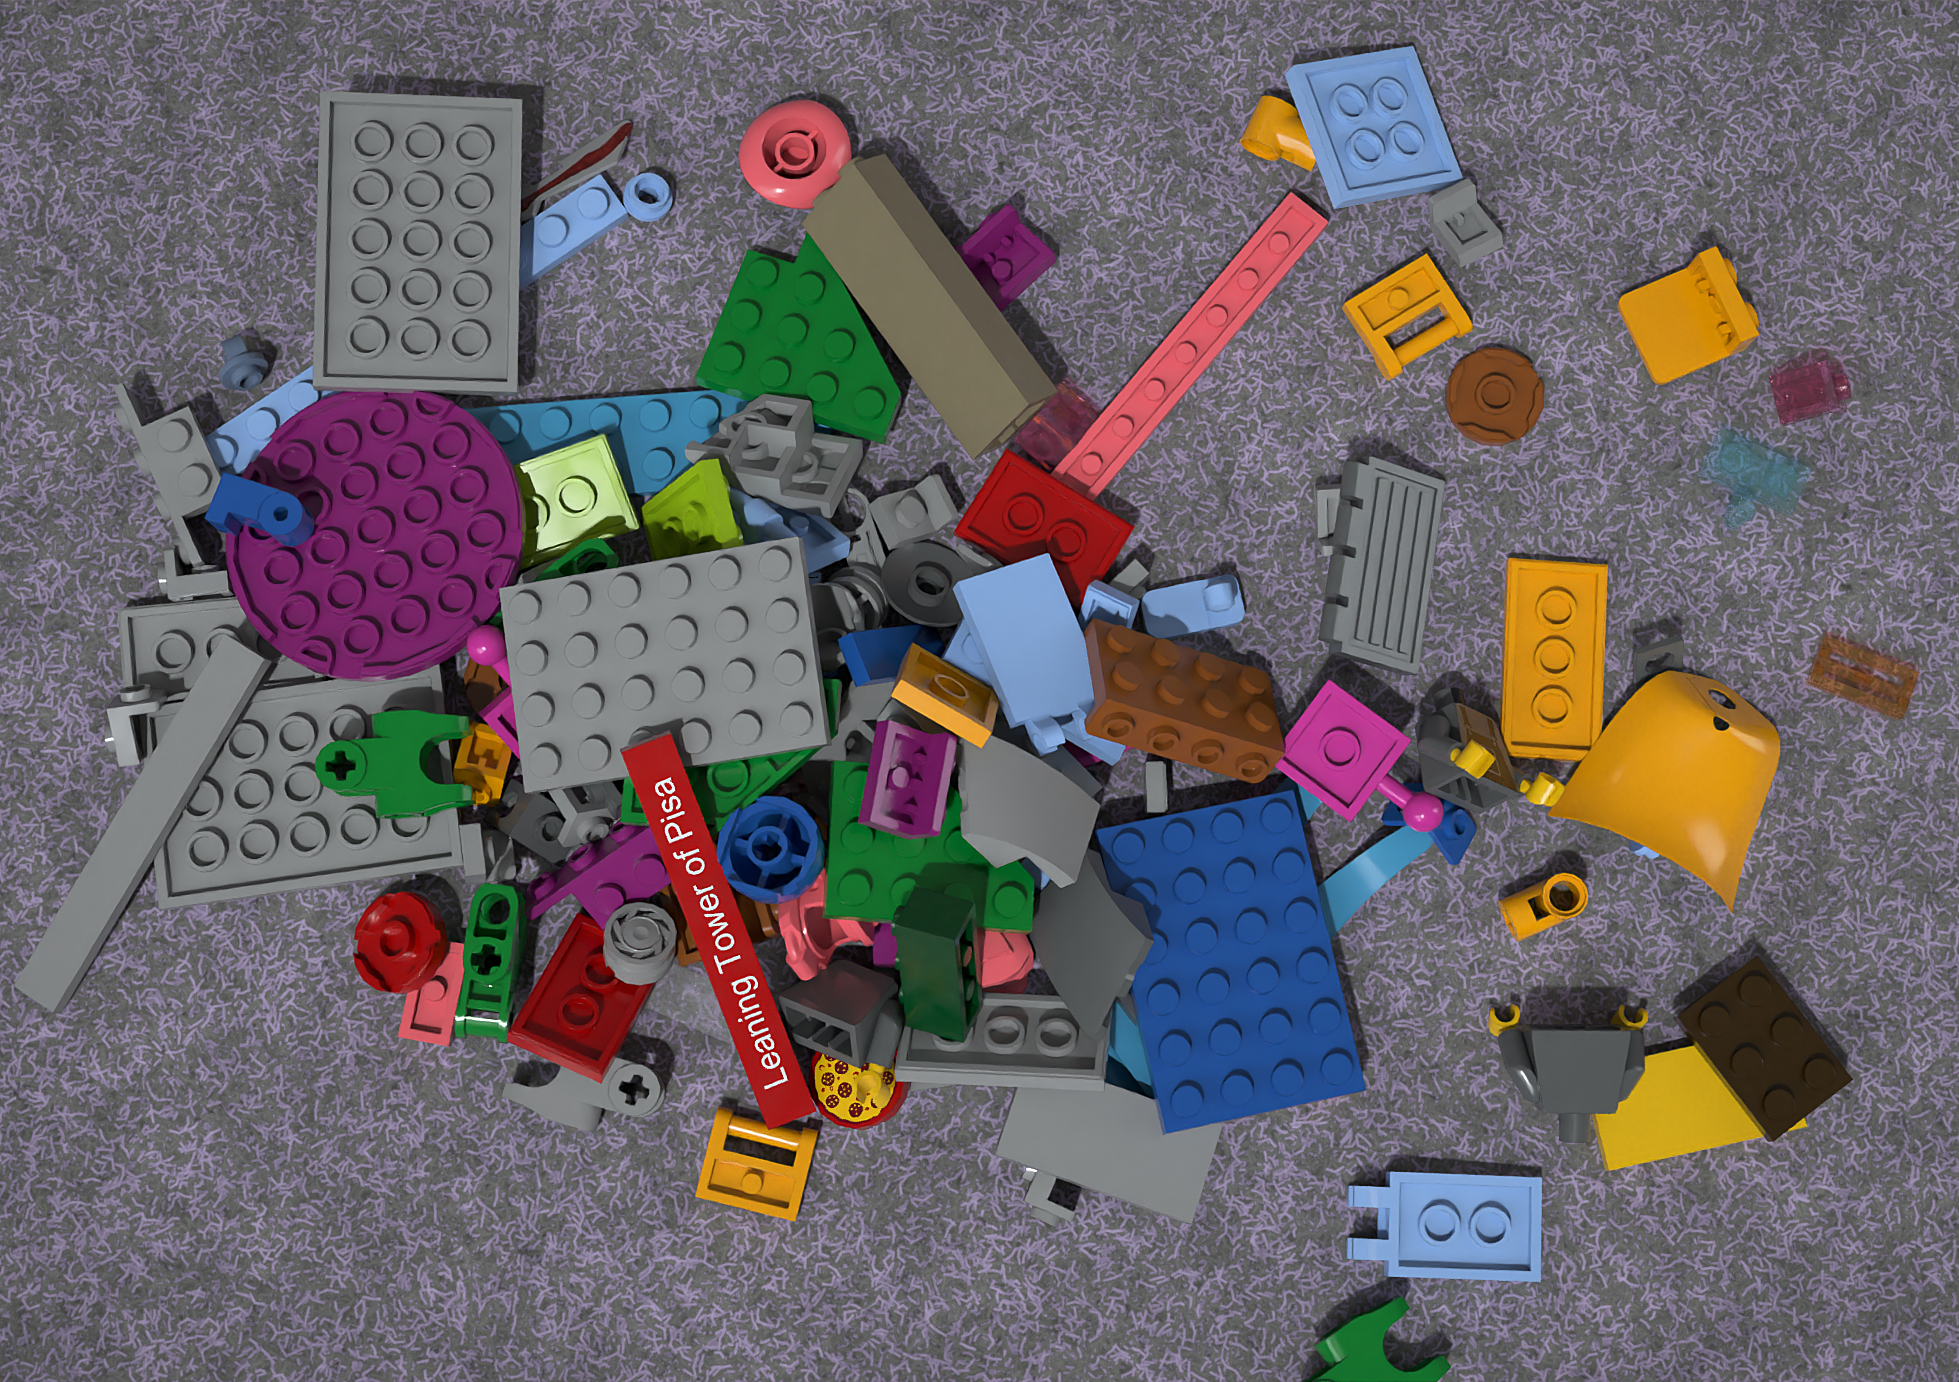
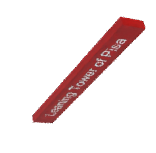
(718, 929)

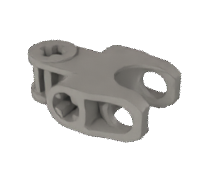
(580, 1100)

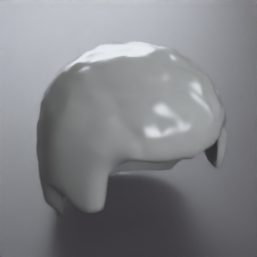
(834, 617)

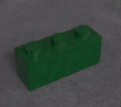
(938, 963)

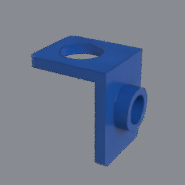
(1450, 836)

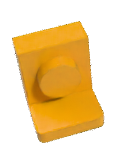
(483, 764)

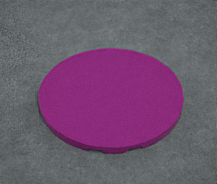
(406, 539)

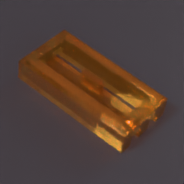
(1821, 664)

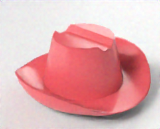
(794, 152)

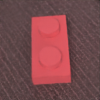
(432, 1008)

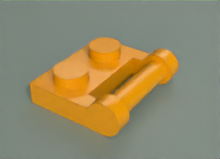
(1399, 302)
(752, 1181)

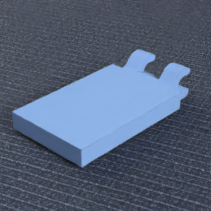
(1030, 648)
(1453, 1226)

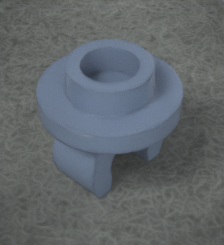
(241, 368)

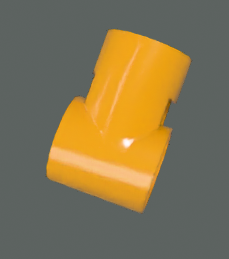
(1278, 132)
(1520, 917)

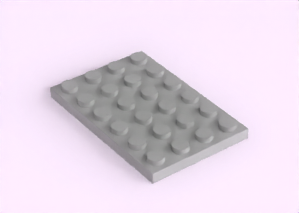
(418, 244)
(677, 644)
(269, 822)

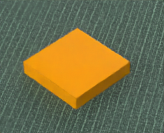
(946, 695)

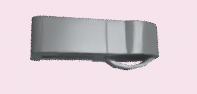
(864, 541)

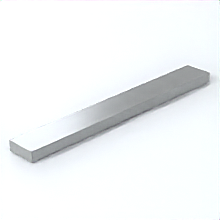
(142, 824)

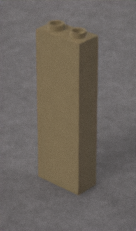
(928, 305)

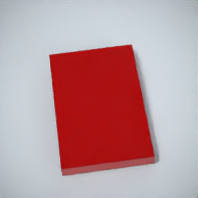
(1031, 513)
(579, 1006)

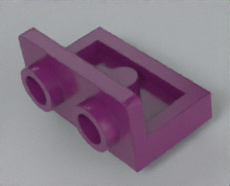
(1005, 256)
(907, 781)

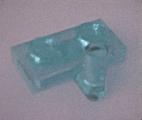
(1753, 476)

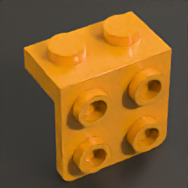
(1689, 318)

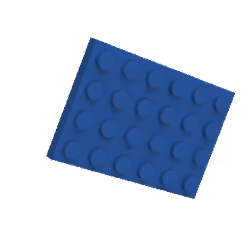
(1241, 974)

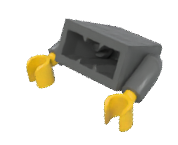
(1468, 762)
(849, 1017)
(1573, 1066)

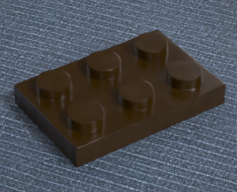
(1762, 1049)

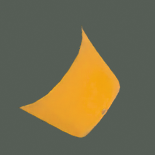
(1678, 780)

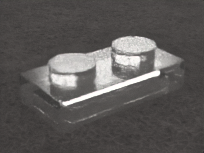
(691, 1001)

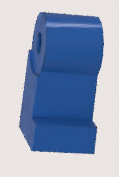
(260, 507)

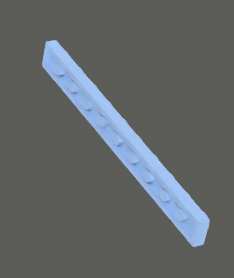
(543, 246)

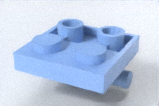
(767, 522)

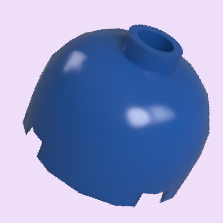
(771, 850)

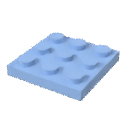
(1373, 126)

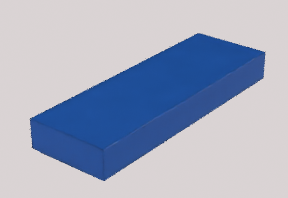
(877, 653)

